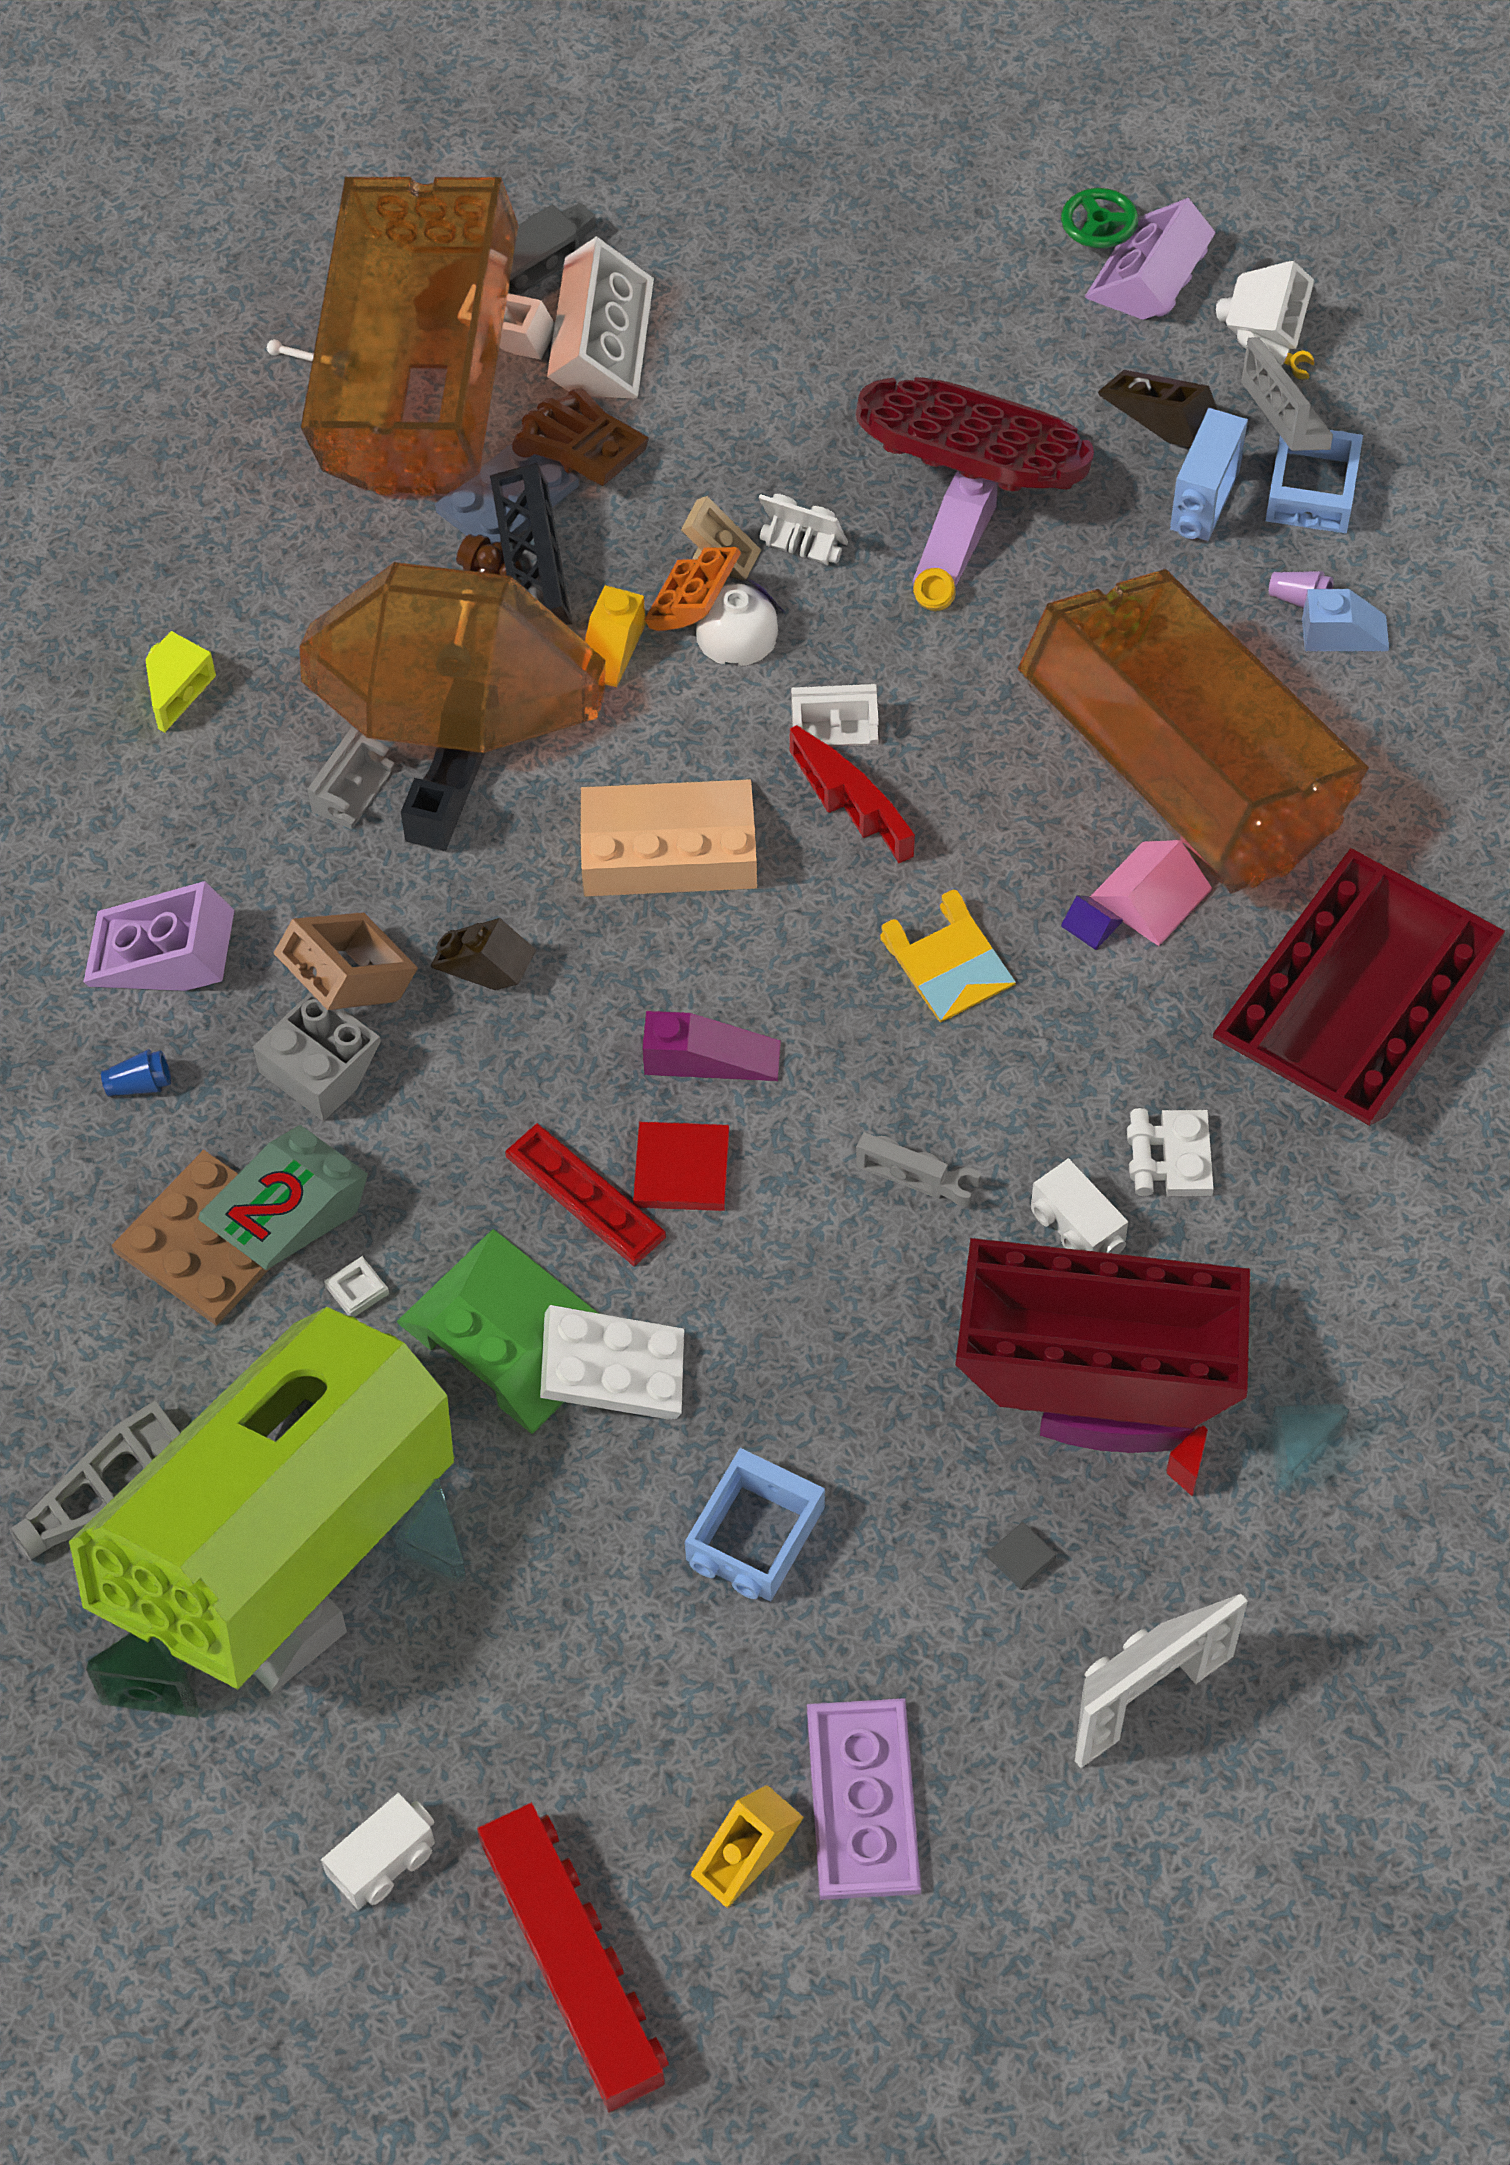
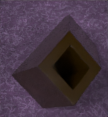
(484, 954)

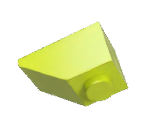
(176, 676)

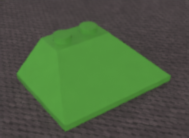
(493, 1323)

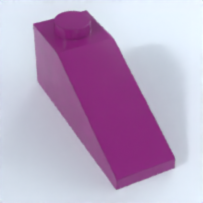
(706, 1048)

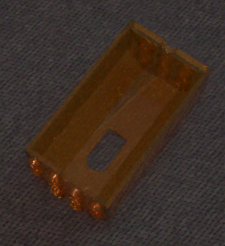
(408, 286)
(1193, 726)

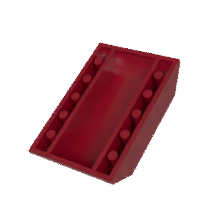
(1361, 988)
(1104, 1333)

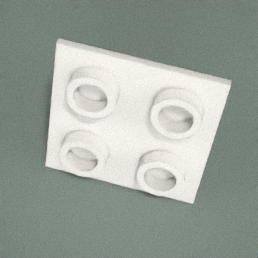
(791, 522)

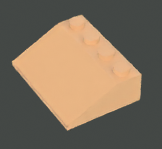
(668, 838)

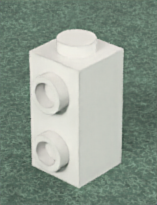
(1078, 1211)
(380, 1850)

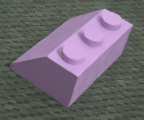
(1154, 262)

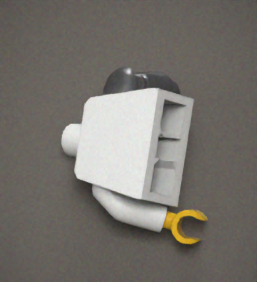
(1271, 306)

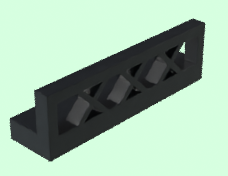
(541, 530)

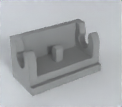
(350, 779)

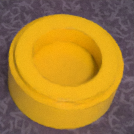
(934, 589)

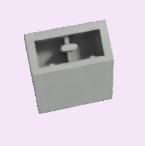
(316, 1055)

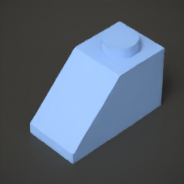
(1342, 622)

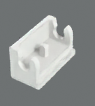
(837, 713)

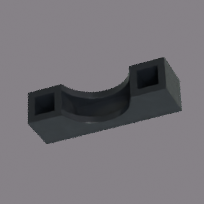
(439, 798)

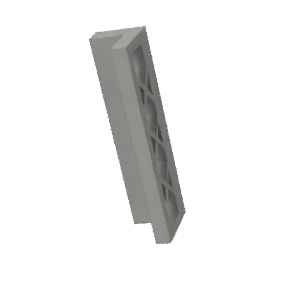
(1282, 400)

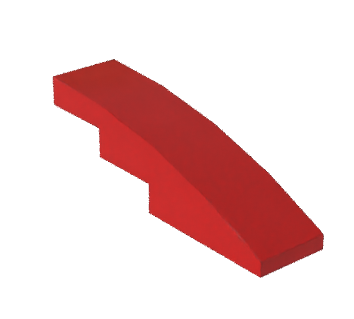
(844, 785)

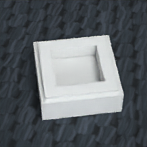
(356, 1287)

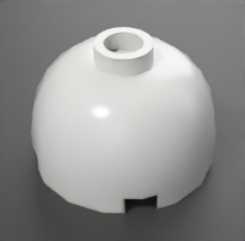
(738, 626)

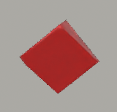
(1186, 1459)

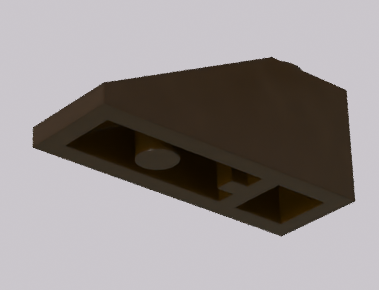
(1161, 404)

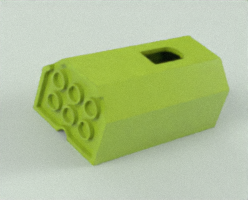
(248, 1534)

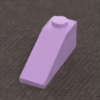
(959, 525)

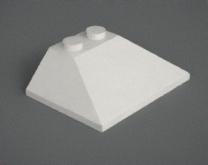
(1193, 1641)

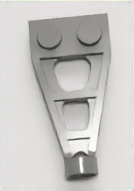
(140, 1434)

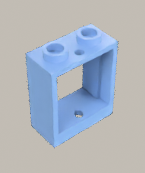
(1208, 474)
(1328, 510)
(774, 1485)

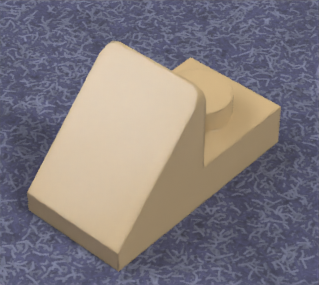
(711, 527)

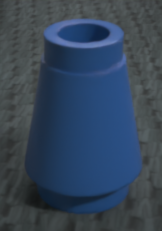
(137, 1075)

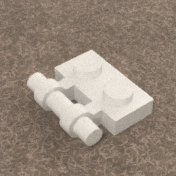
(1185, 1151)

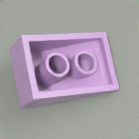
(162, 941)

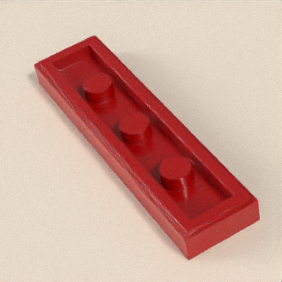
(585, 1194)

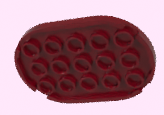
(974, 433)

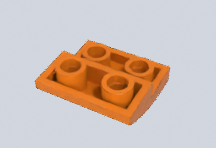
(691, 588)

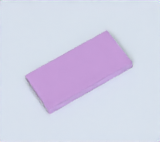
(863, 1799)

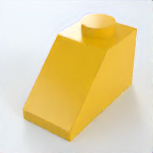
(615, 629)
(746, 1844)

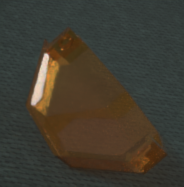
(450, 661)

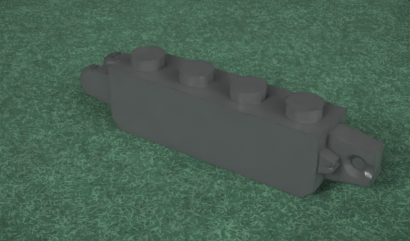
(545, 242)

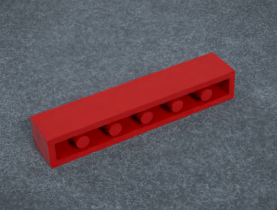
(572, 1958)

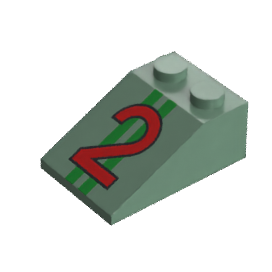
(286, 1198)

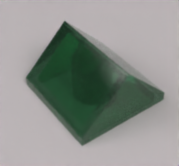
(142, 1678)

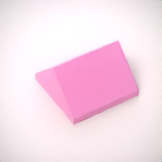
(1154, 888)

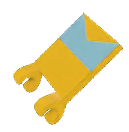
(952, 965)

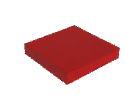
(681, 1166)

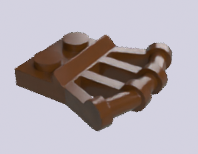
(589, 444)

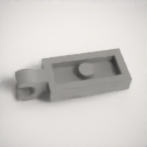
(913, 1169)

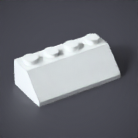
(600, 323)

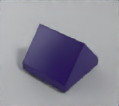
(1090, 921)

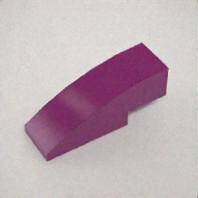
(1111, 1434)

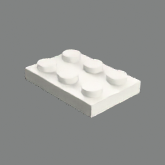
(612, 1363)

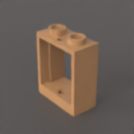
(338, 985)

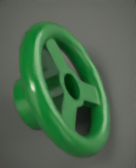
(1100, 222)

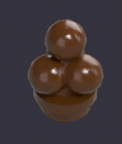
(479, 555)

